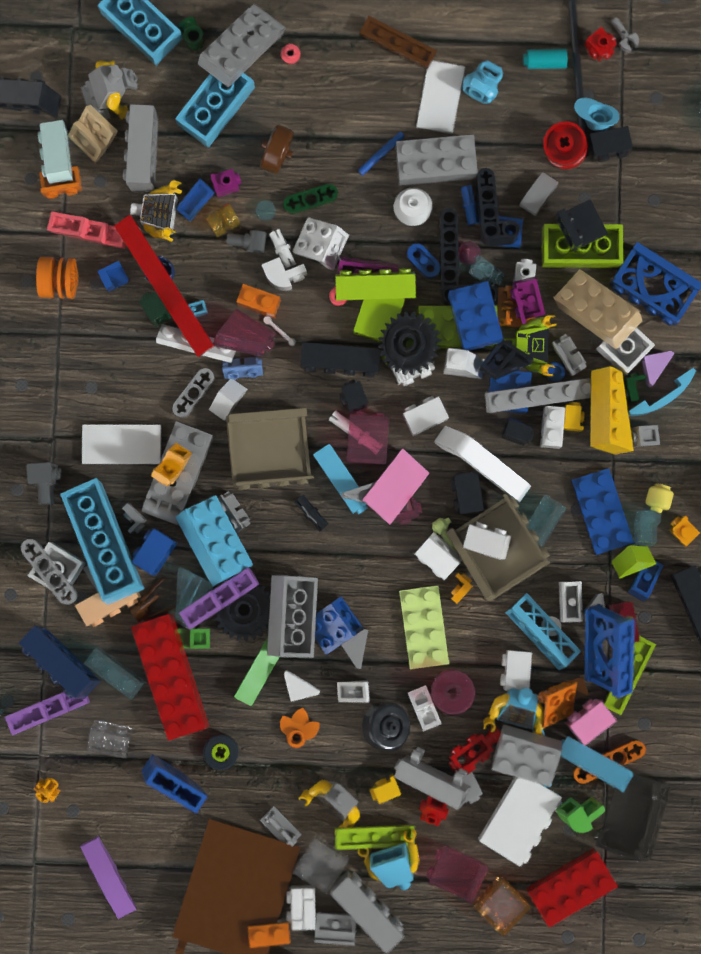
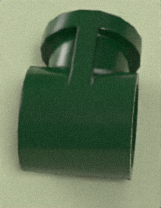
(189, 28)

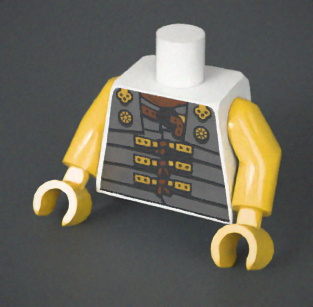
(159, 211)

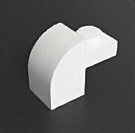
(279, 277)

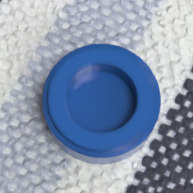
(558, 372)

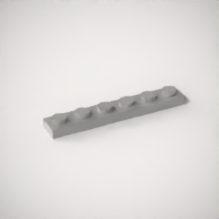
(538, 395)

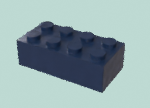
(58, 662)

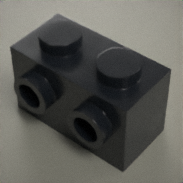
(353, 396)

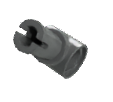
(252, 241)

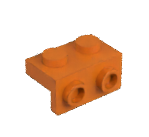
(68, 187)

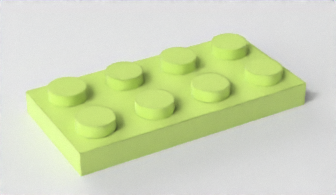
(424, 627)

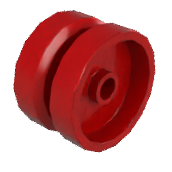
(559, 135)

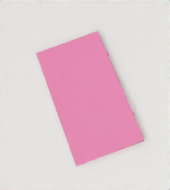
(396, 486)

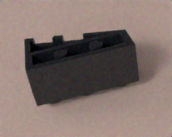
(29, 95)

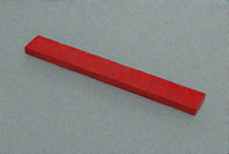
(164, 285)

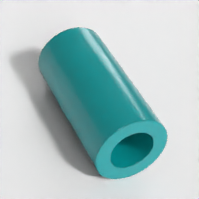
(545, 59)

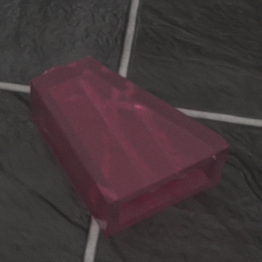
(245, 335)

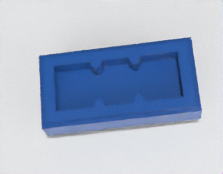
(195, 200)

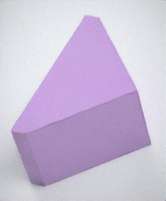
(654, 365)

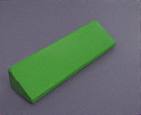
(256, 676)

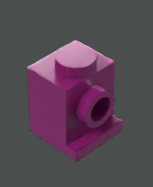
(222, 188)

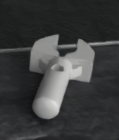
(625, 36)

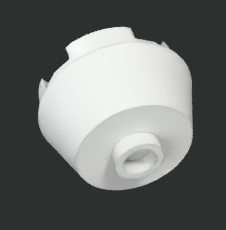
(413, 206)

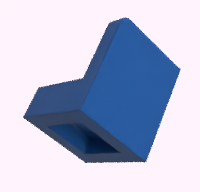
(113, 276)

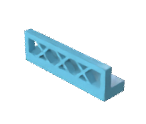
(537, 635)

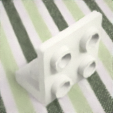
(321, 242)

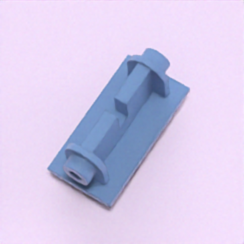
(251, 368)

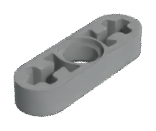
(198, 378)

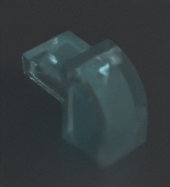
(646, 528)

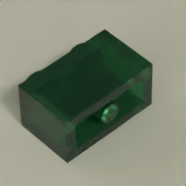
(154, 308)

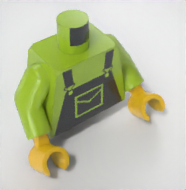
(533, 340)

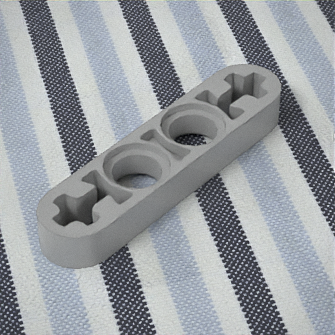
(49, 571)

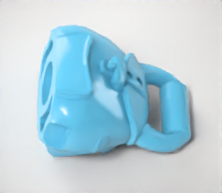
(481, 83)

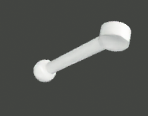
(268, 320)

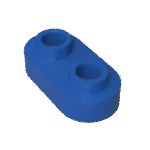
(425, 260)

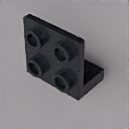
(580, 225)

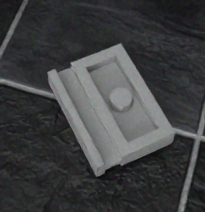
(335, 928)

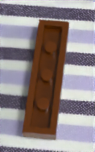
(398, 42)

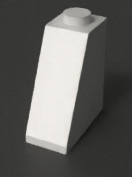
(462, 364)

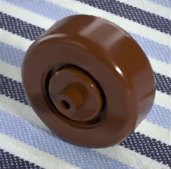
(277, 149)

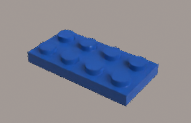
(602, 511)

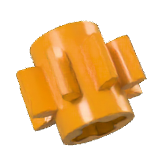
(46, 790)

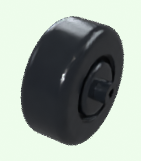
(386, 726)

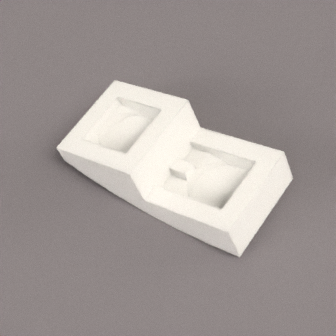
(424, 708)

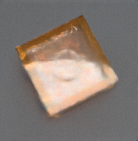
(502, 905)

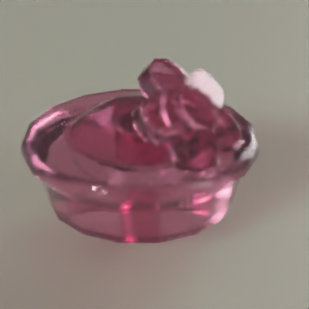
(468, 252)

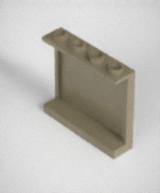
(268, 448)
(523, 555)

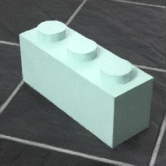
(55, 152)

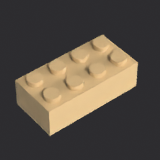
(598, 309)

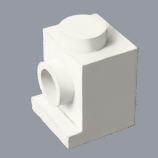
(525, 264)

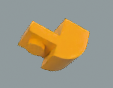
(172, 465)

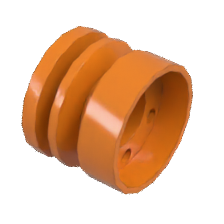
(53, 277)

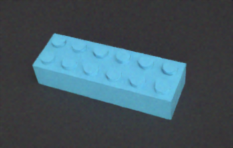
(102, 541)

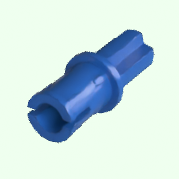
(469, 205)

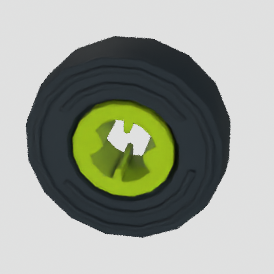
(211, 748)

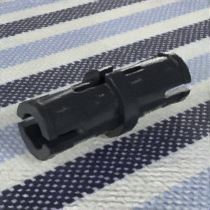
(311, 513)

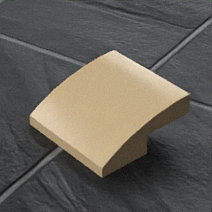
(92, 133)

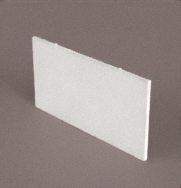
(440, 97)

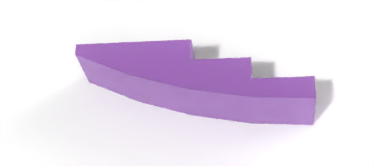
(219, 598)
(43, 712)
(108, 877)

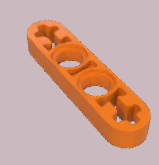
(609, 754)

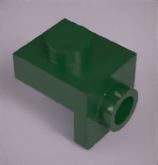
(630, 386)

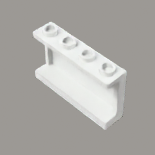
(520, 820)

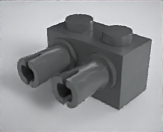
(45, 477)

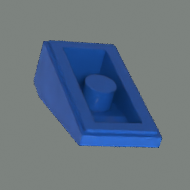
(644, 582)

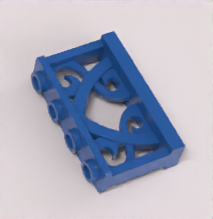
(683, 281)
(622, 642)

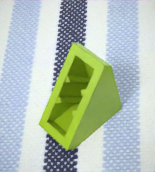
(632, 560)

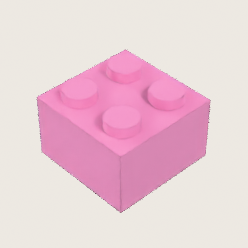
(590, 721)

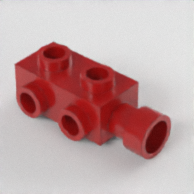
(470, 756)

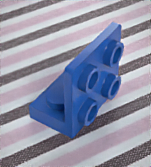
(335, 625)

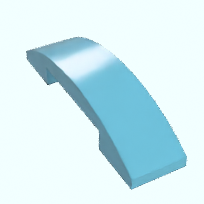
(681, 382)

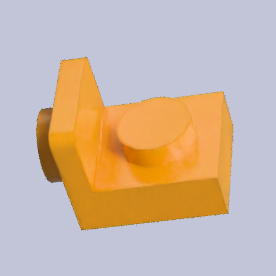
(683, 530)
(460, 591)

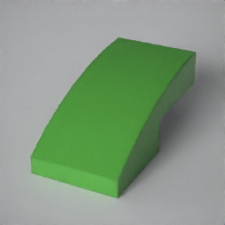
(195, 638)

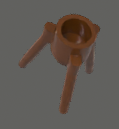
(142, 609)

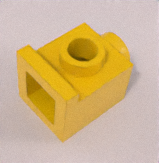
(573, 417)
(385, 790)

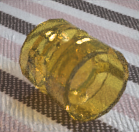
(227, 214)

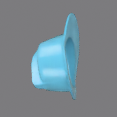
(597, 115)

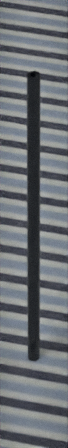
(576, 60)

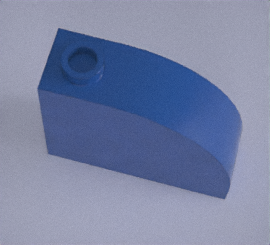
(173, 783)

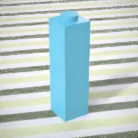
(339, 476)
(595, 764)

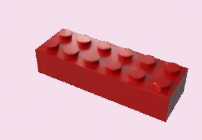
(170, 676)

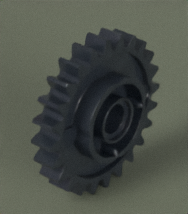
(423, 346)
(248, 624)

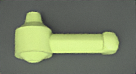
(440, 527)

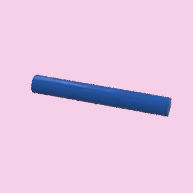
(381, 153)

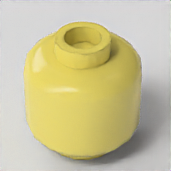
(659, 497)

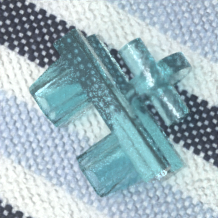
(485, 271)

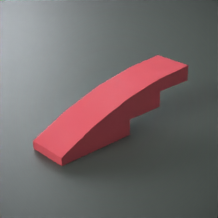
(85, 229)

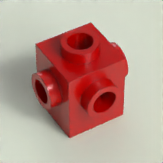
(600, 45)
(433, 810)

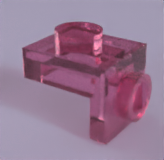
(405, 517)

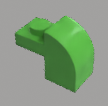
(580, 816)

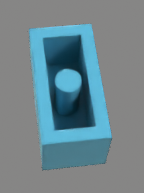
(198, 308)

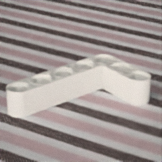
(482, 461)

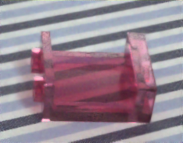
(367, 438)
(457, 873)

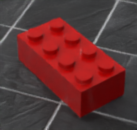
(571, 887)

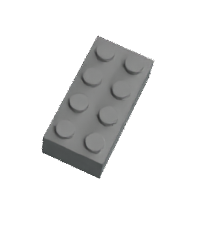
(141, 148)
(436, 160)
(292, 616)
(367, 911)

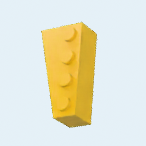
(609, 412)

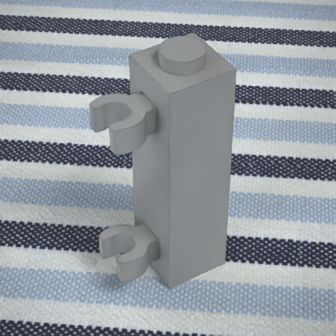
(432, 781)

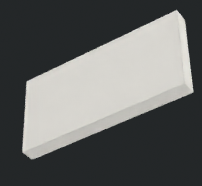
(121, 444)

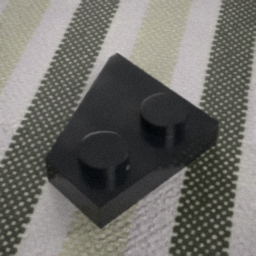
(505, 360)

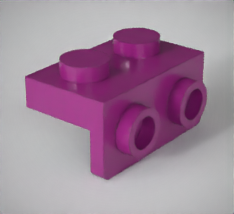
(528, 299)

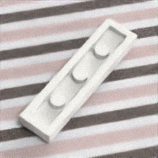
(174, 338)

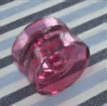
(460, 700)

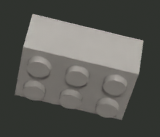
(526, 755)

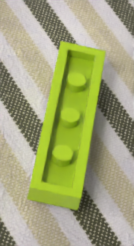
(641, 655)
(371, 836)

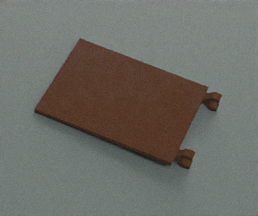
(234, 885)

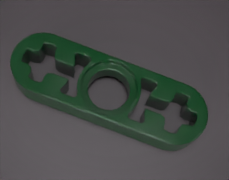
(295, 197)

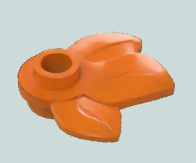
(299, 725)

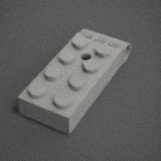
(240, 45)
(168, 501)

